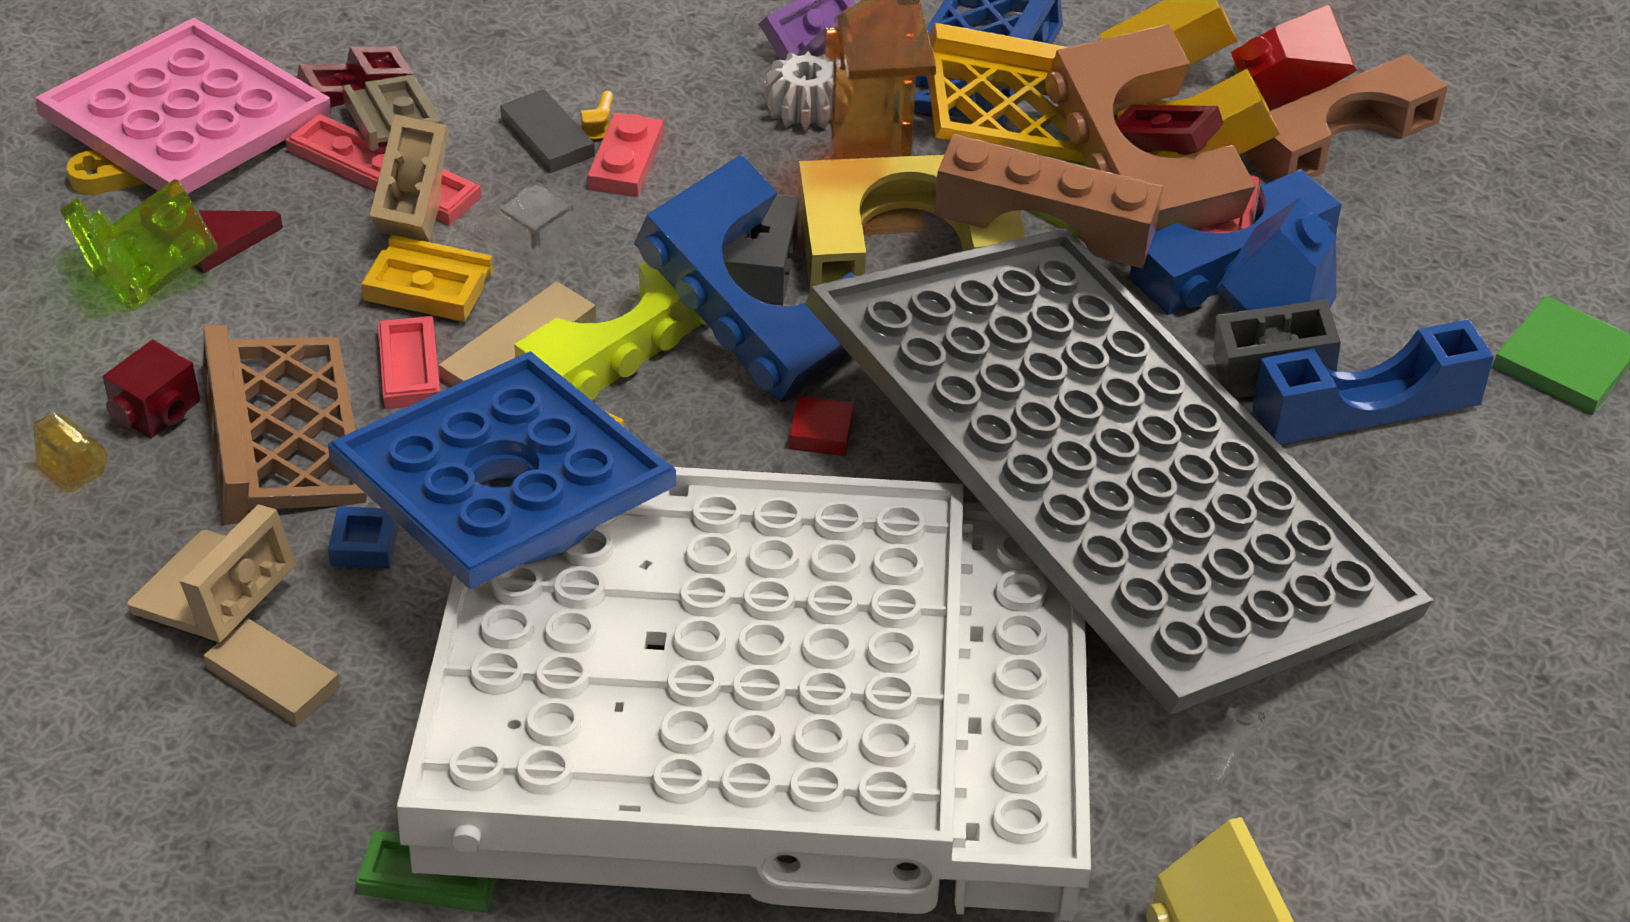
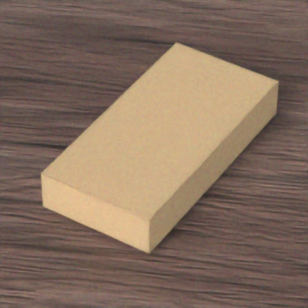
(272, 672)

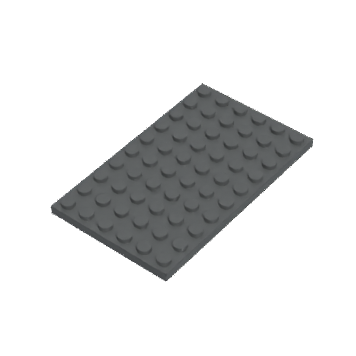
(1119, 465)

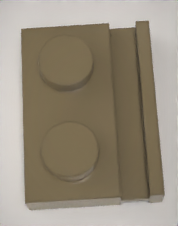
(381, 99)

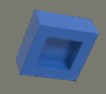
(362, 538)

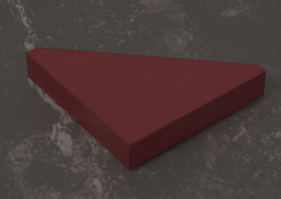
(236, 232)

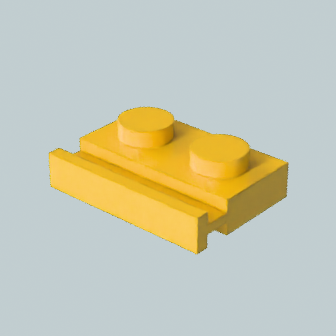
(427, 278)

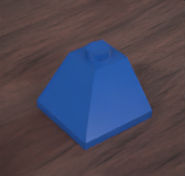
(1283, 262)

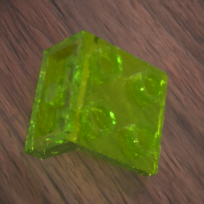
(145, 245)

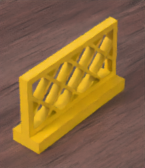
(1002, 62)

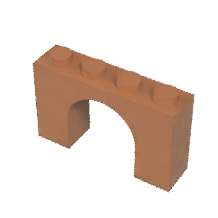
(1138, 68)

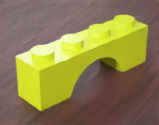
(602, 352)

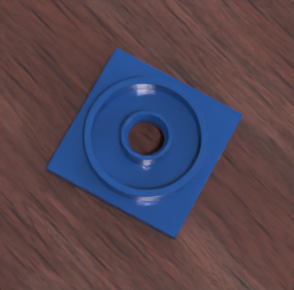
(509, 422)

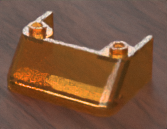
(875, 63)

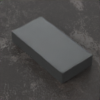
(547, 130)

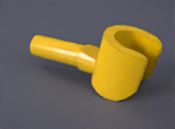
(596, 121)

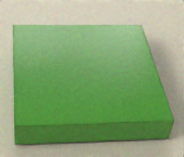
(1566, 355)

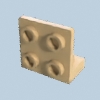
(218, 577)

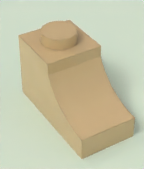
(410, 179)

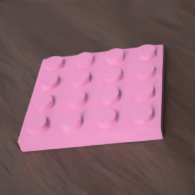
(182, 106)

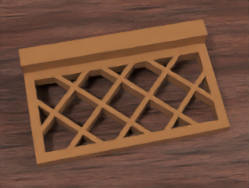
(234, 435)

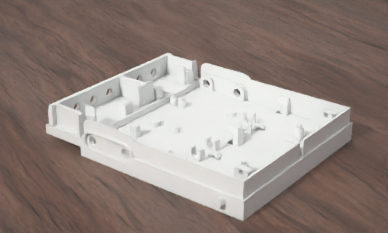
(833, 687)

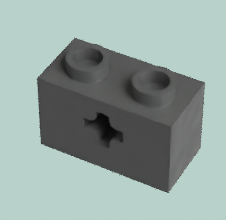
(764, 255)
(1267, 332)

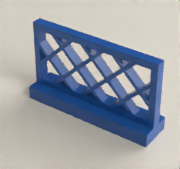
(1038, 22)

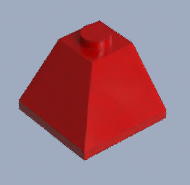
(1296, 58)

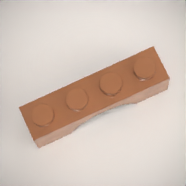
(1390, 99)
(1106, 209)

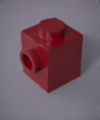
(151, 389)

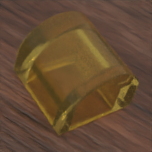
(67, 452)

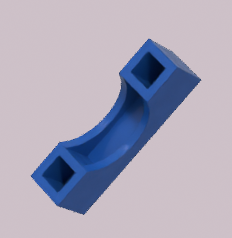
(1190, 263)
(1432, 374)

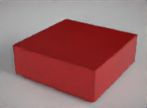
(821, 426)

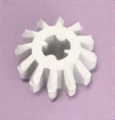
(800, 90)

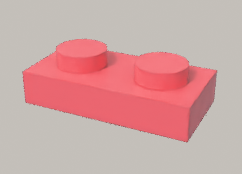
(625, 154)

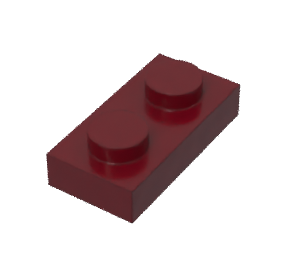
(1170, 127)

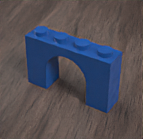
(685, 244)

